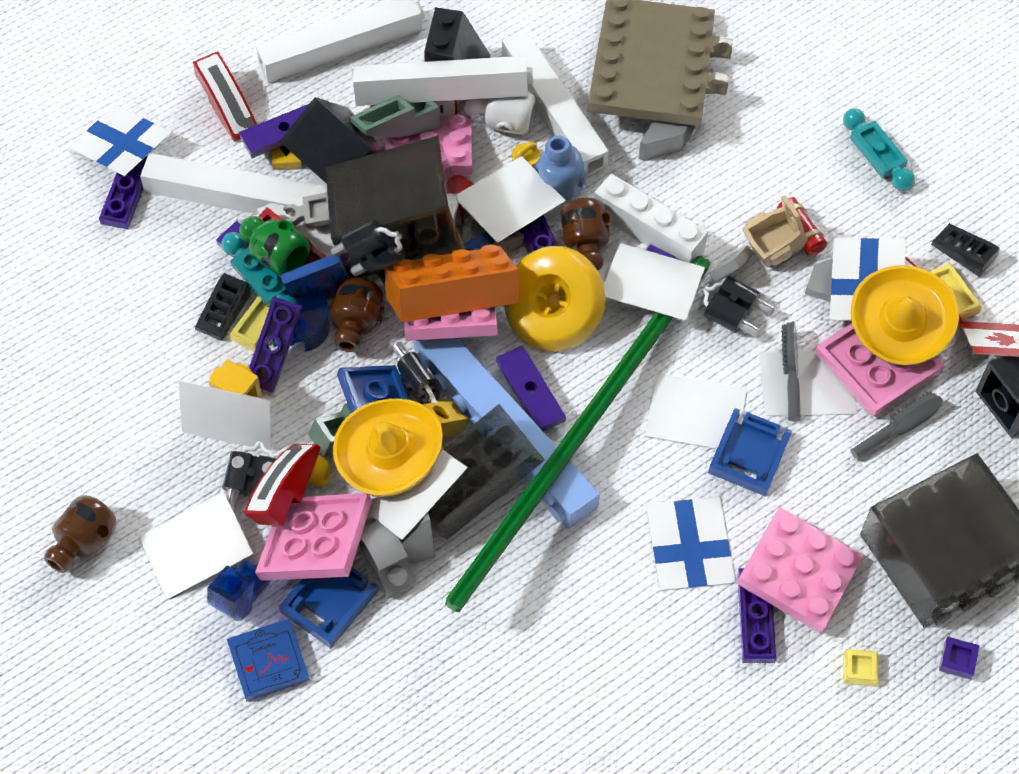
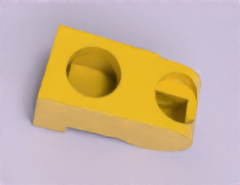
(449, 417)

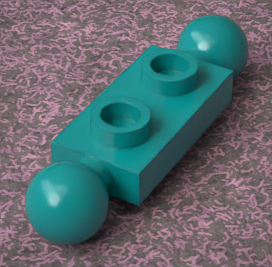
(878, 149)
(260, 279)

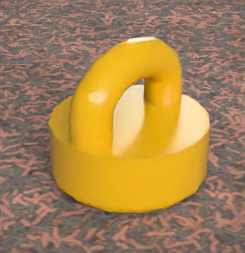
(528, 151)
(321, 473)

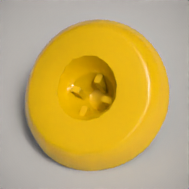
(558, 299)
(904, 314)
(387, 446)

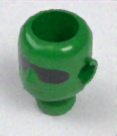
(275, 244)

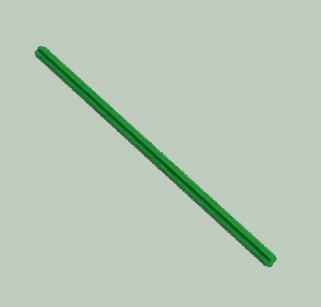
(559, 459)

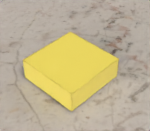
(860, 667)

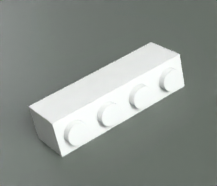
(650, 220)

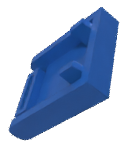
(751, 448)
(333, 600)

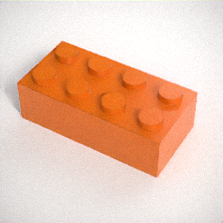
(452, 283)

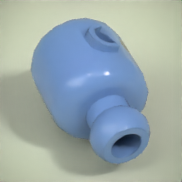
(562, 167)

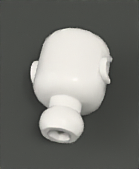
(505, 114)

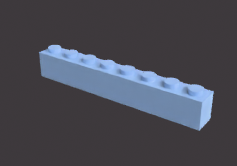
(477, 393)

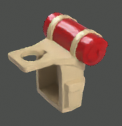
(782, 232)

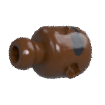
(586, 228)
(355, 311)
(80, 532)

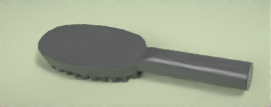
(790, 364)
(904, 421)

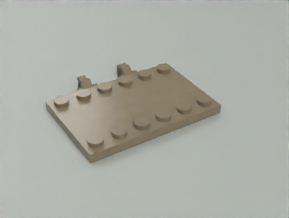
(656, 61)

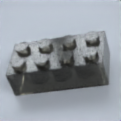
(495, 460)

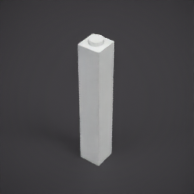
(339, 38)
(442, 80)
(557, 105)
(217, 184)

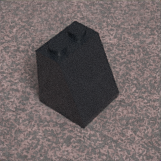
(453, 38)
(327, 137)
(1001, 392)

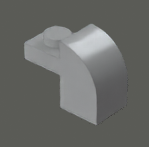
(387, 557)

